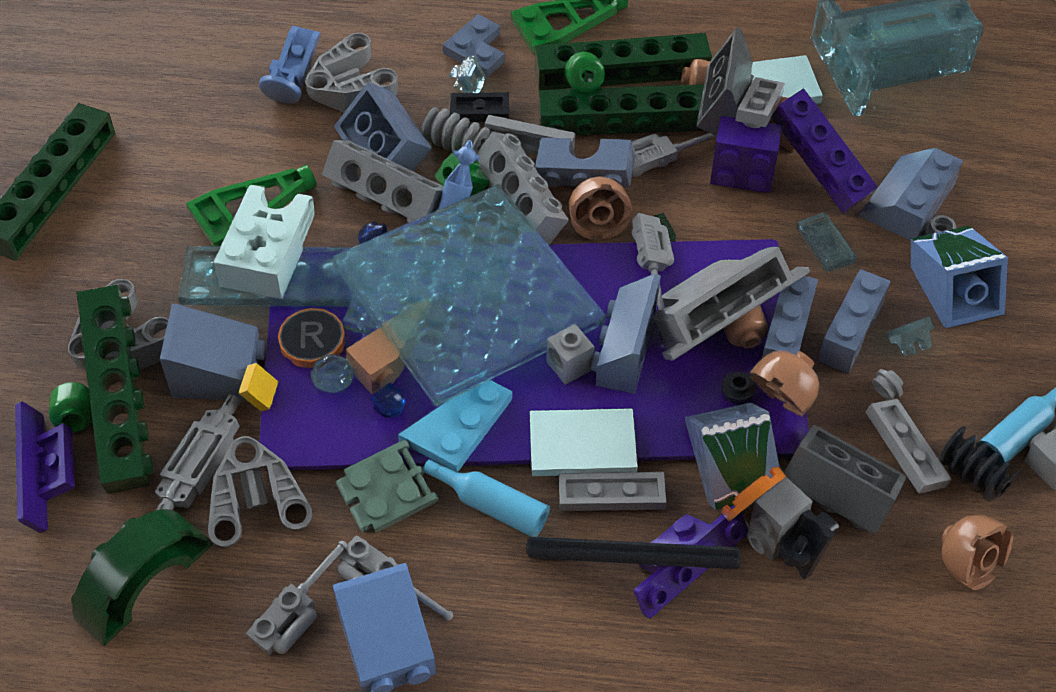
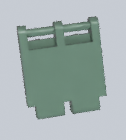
(385, 488)

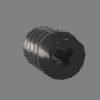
(977, 466)

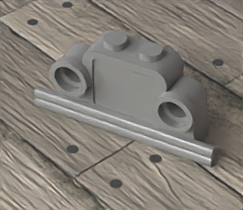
(720, 297)

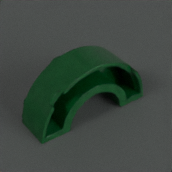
(126, 566)

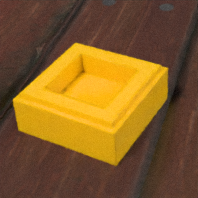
(258, 387)

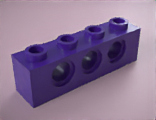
(823, 151)

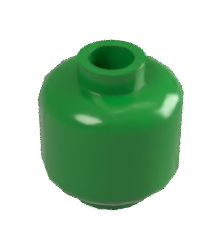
(579, 64)
(70, 406)

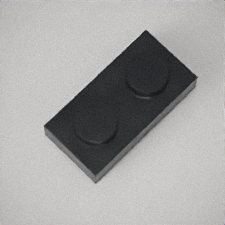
(480, 105)

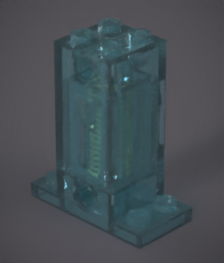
(894, 44)

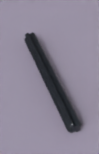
(634, 552)

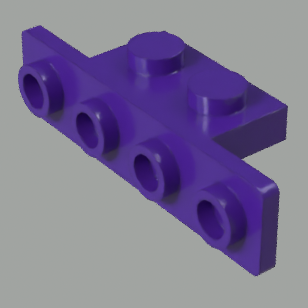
(42, 465)
(671, 580)

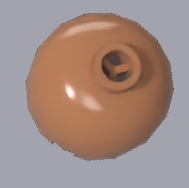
(599, 208)
(788, 379)
(974, 549)

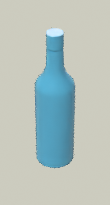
(1020, 427)
(494, 498)

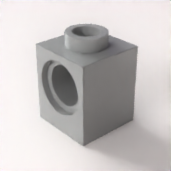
(570, 354)

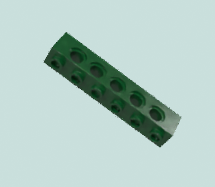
(624, 59)
(622, 109)
(51, 176)
(96, 308)

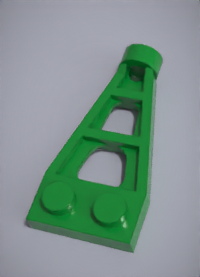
(536, 29)
(215, 219)

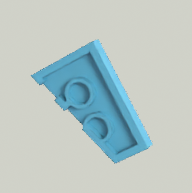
(458, 425)

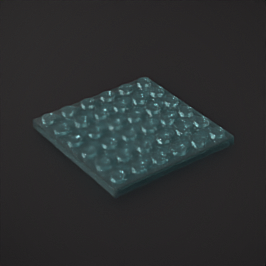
(466, 292)

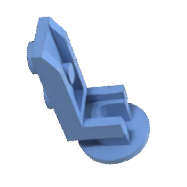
(290, 71)

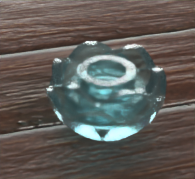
(331, 365)

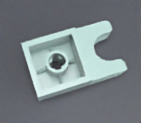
(263, 244)

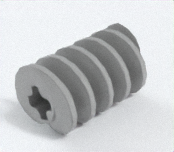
(451, 131)

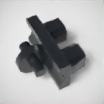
(808, 542)

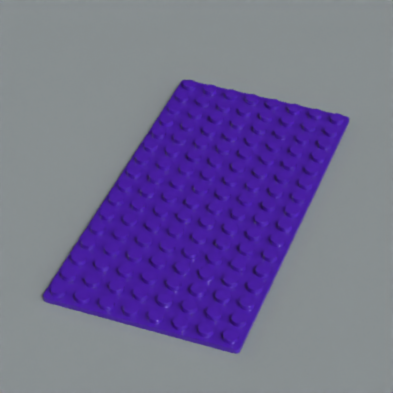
(342, 428)

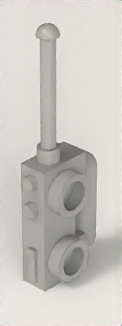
(659, 151)
(653, 246)
(367, 558)
(290, 604)

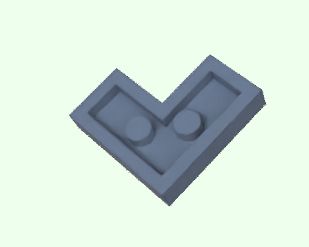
(474, 41)

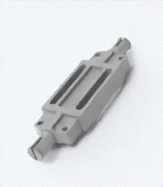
(198, 456)

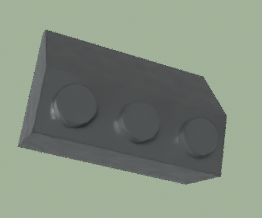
(725, 82)
(844, 479)

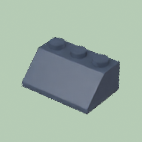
(384, 127)
(913, 192)
(627, 335)

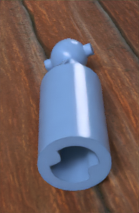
(459, 183)

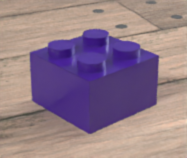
(745, 155)

